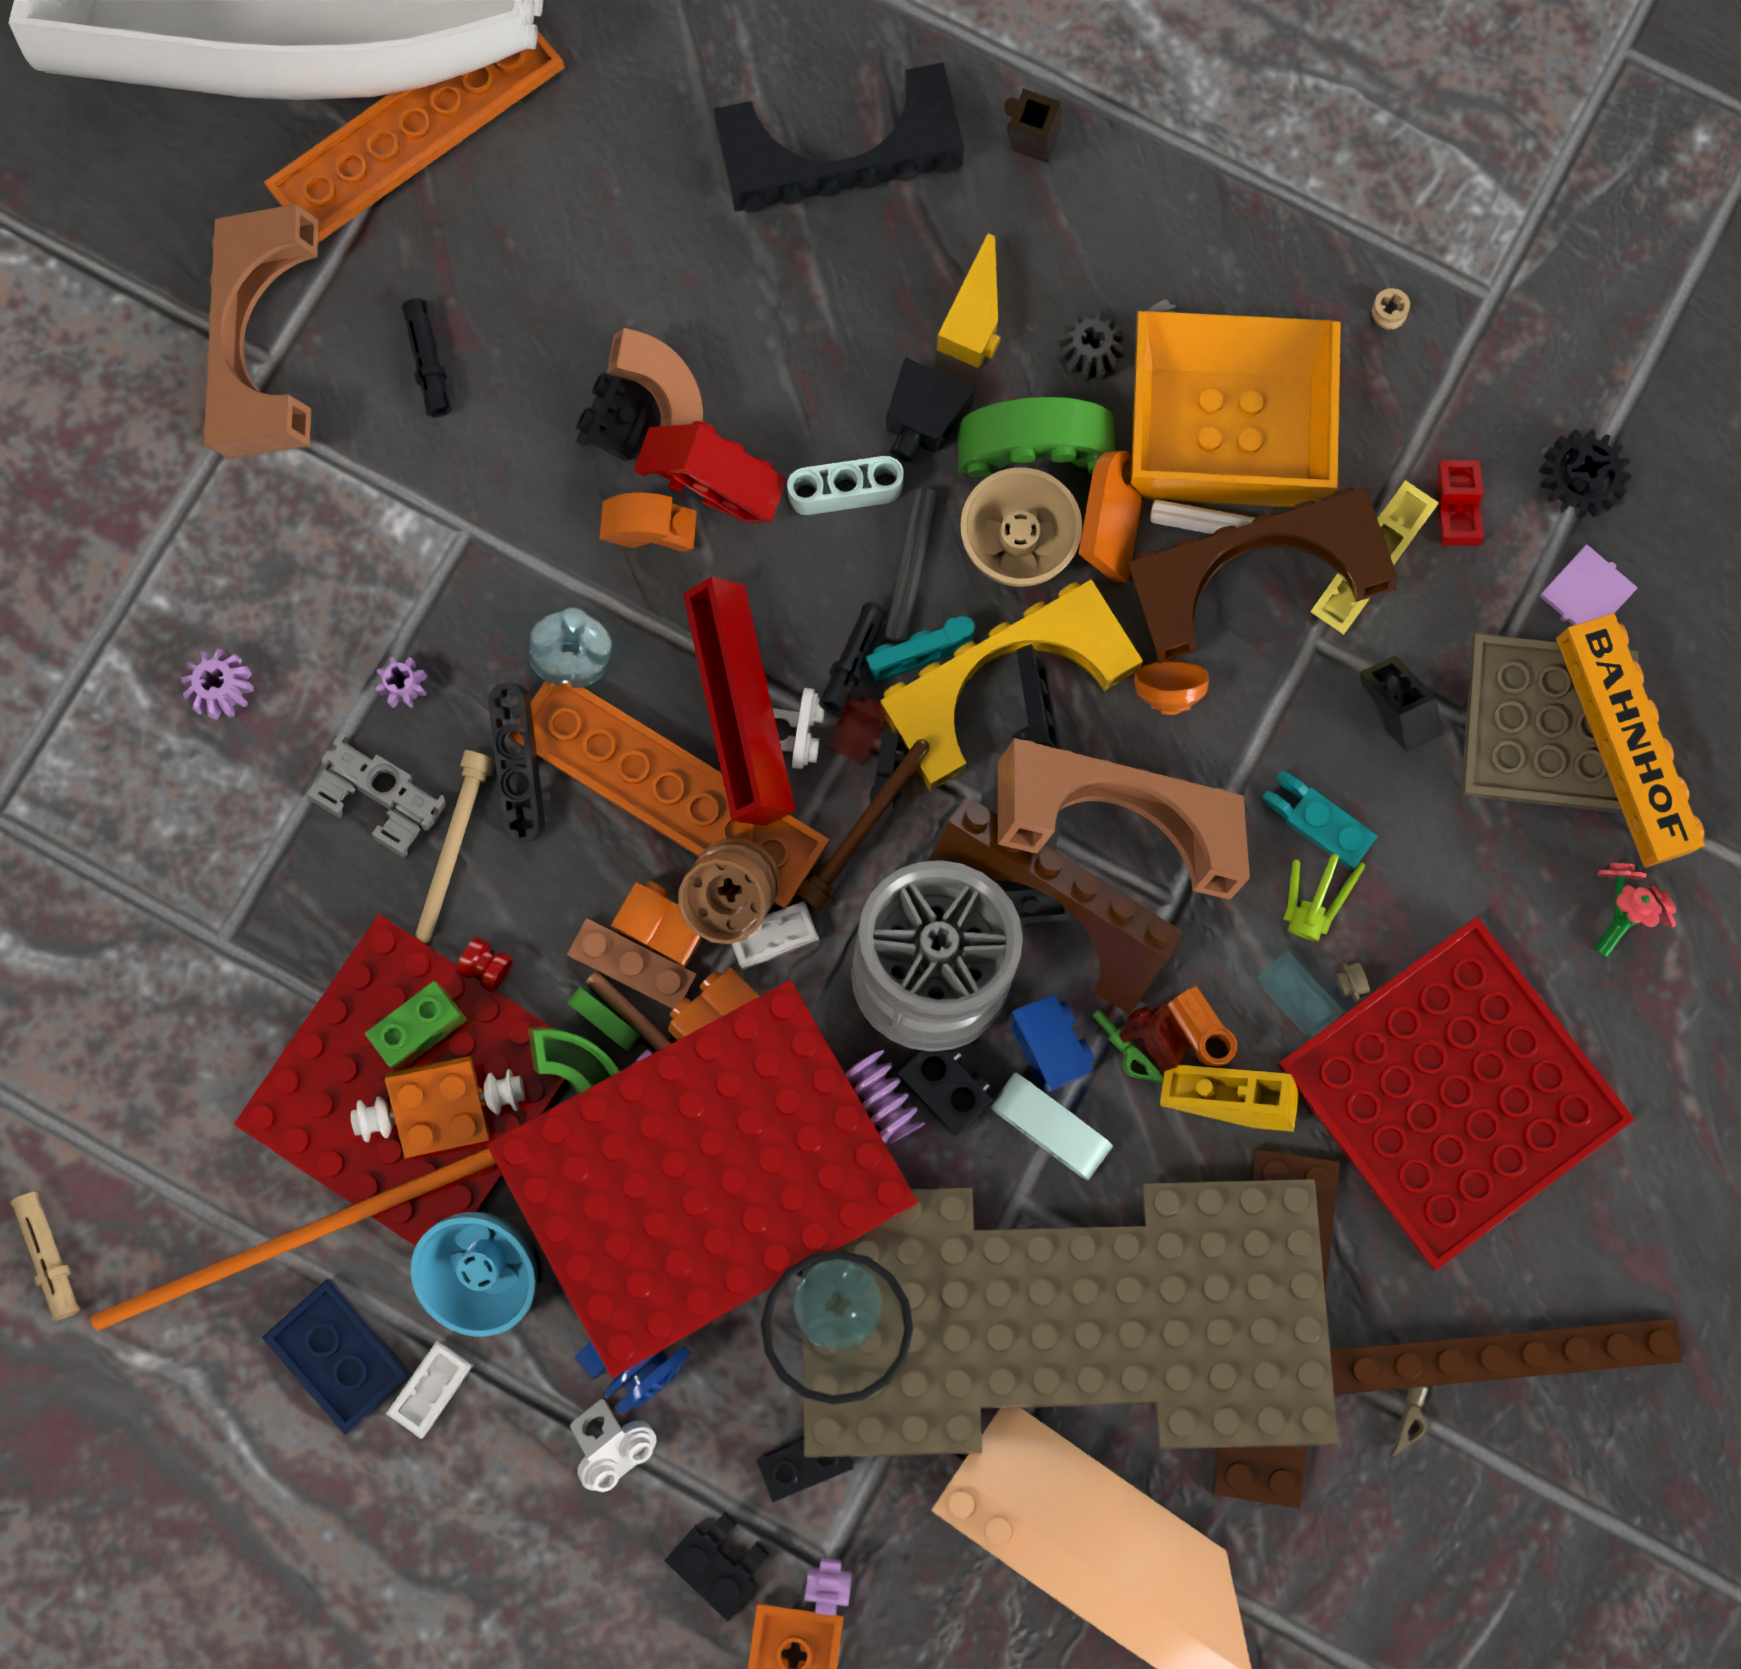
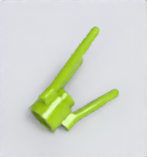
(1309, 919)

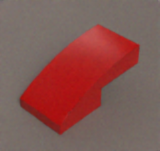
(1459, 502)

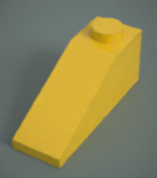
(973, 318)
(1233, 1096)

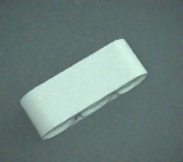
(860, 471)
(1051, 1126)

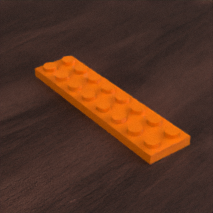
(404, 136)
(658, 781)

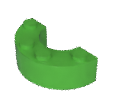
(1034, 429)
(569, 1057)

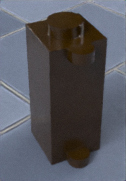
(1033, 124)

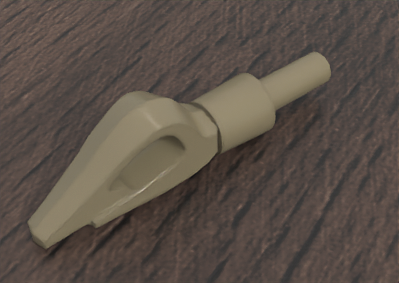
(1412, 1411)

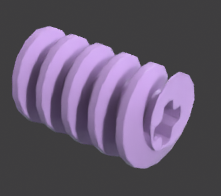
(881, 1099)

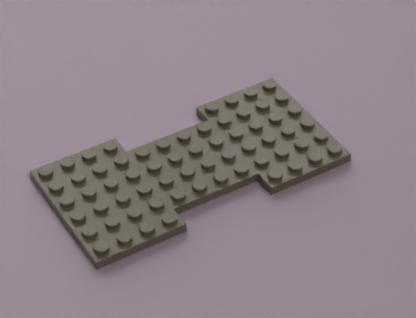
(1196, 1312)

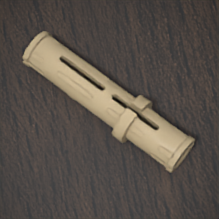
(45, 1256)

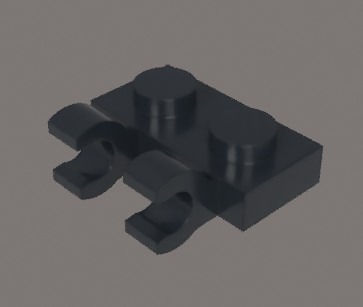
(712, 1572)

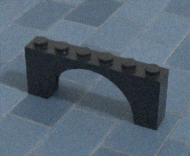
(767, 173)

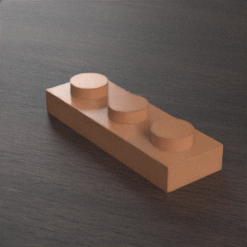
(631, 964)

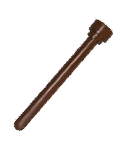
(818, 888)

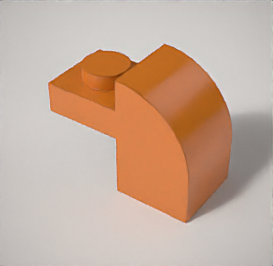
(646, 519)

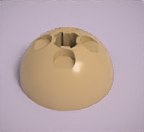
(1034, 511)

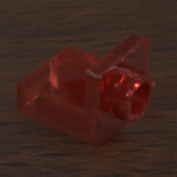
(857, 729)
(1160, 1032)

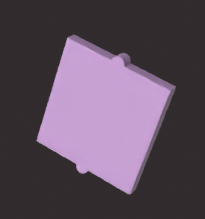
(1588, 588)

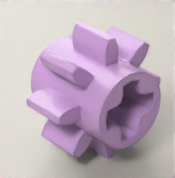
(412, 682)
(828, 1586)

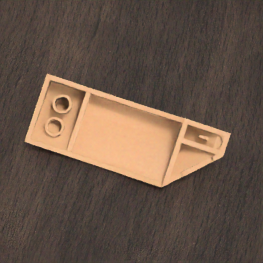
(1097, 1546)

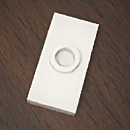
(776, 936)
(430, 1389)

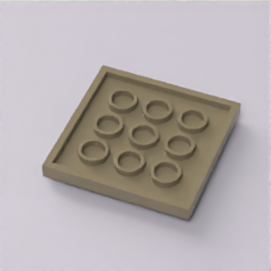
(1529, 729)

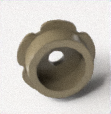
(1353, 981)

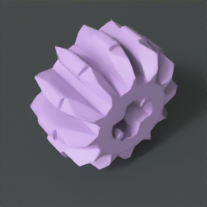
(219, 668)

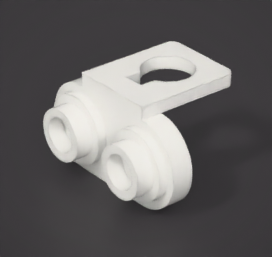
(802, 745)
(614, 1451)

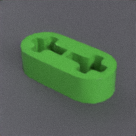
(603, 1019)

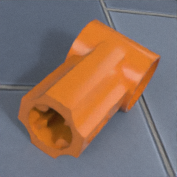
(1201, 1024)

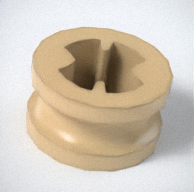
(1398, 316)

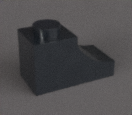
(1403, 702)

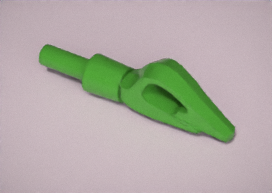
(1129, 1049)

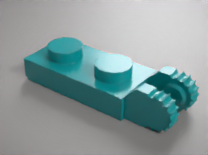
(920, 650)
(1321, 821)

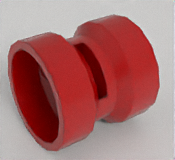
(480, 961)

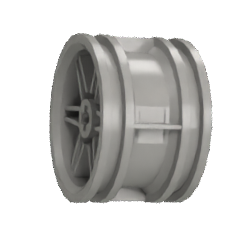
(912, 901)

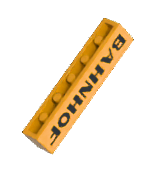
(1630, 740)

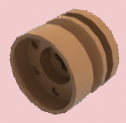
(719, 908)

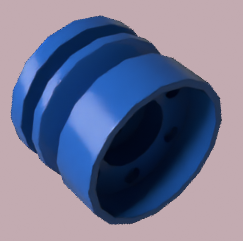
(640, 1381)

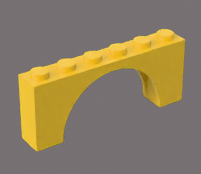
(1072, 626)

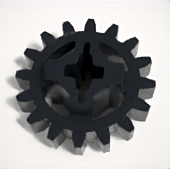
(1592, 458)

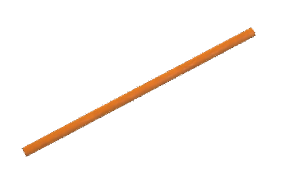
(292, 1240)

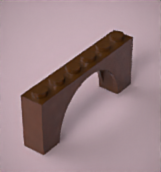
(1335, 530)
(1127, 936)

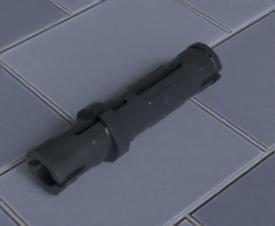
(430, 372)
(847, 671)

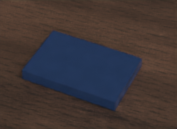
(337, 1356)

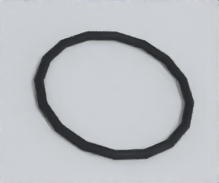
(894, 1368)

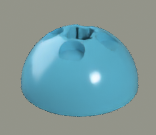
(456, 1278)

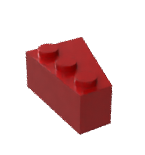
(714, 469)

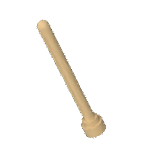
(475, 770)

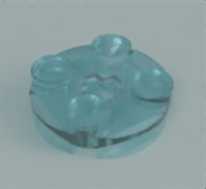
(572, 628)
(817, 1290)

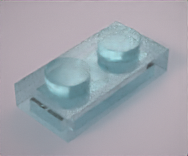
(1299, 995)

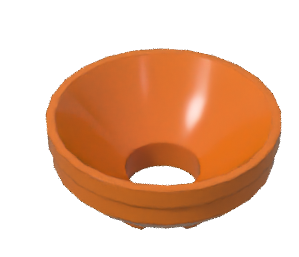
(1171, 685)

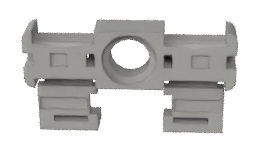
(411, 803)

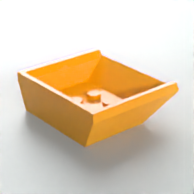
(1235, 408)

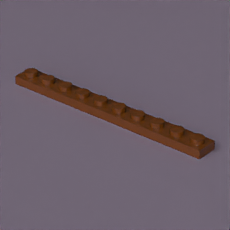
(1505, 1356)

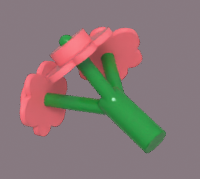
(1640, 905)

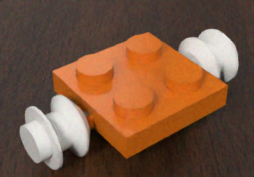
(437, 1106)

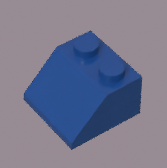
(1050, 1043)

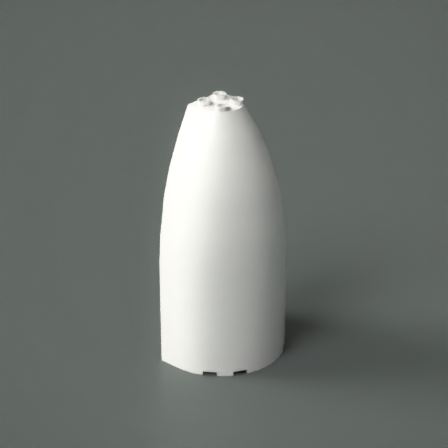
(273, 44)

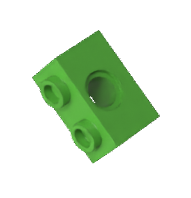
(416, 1026)

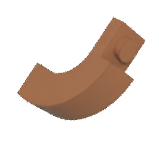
(660, 372)

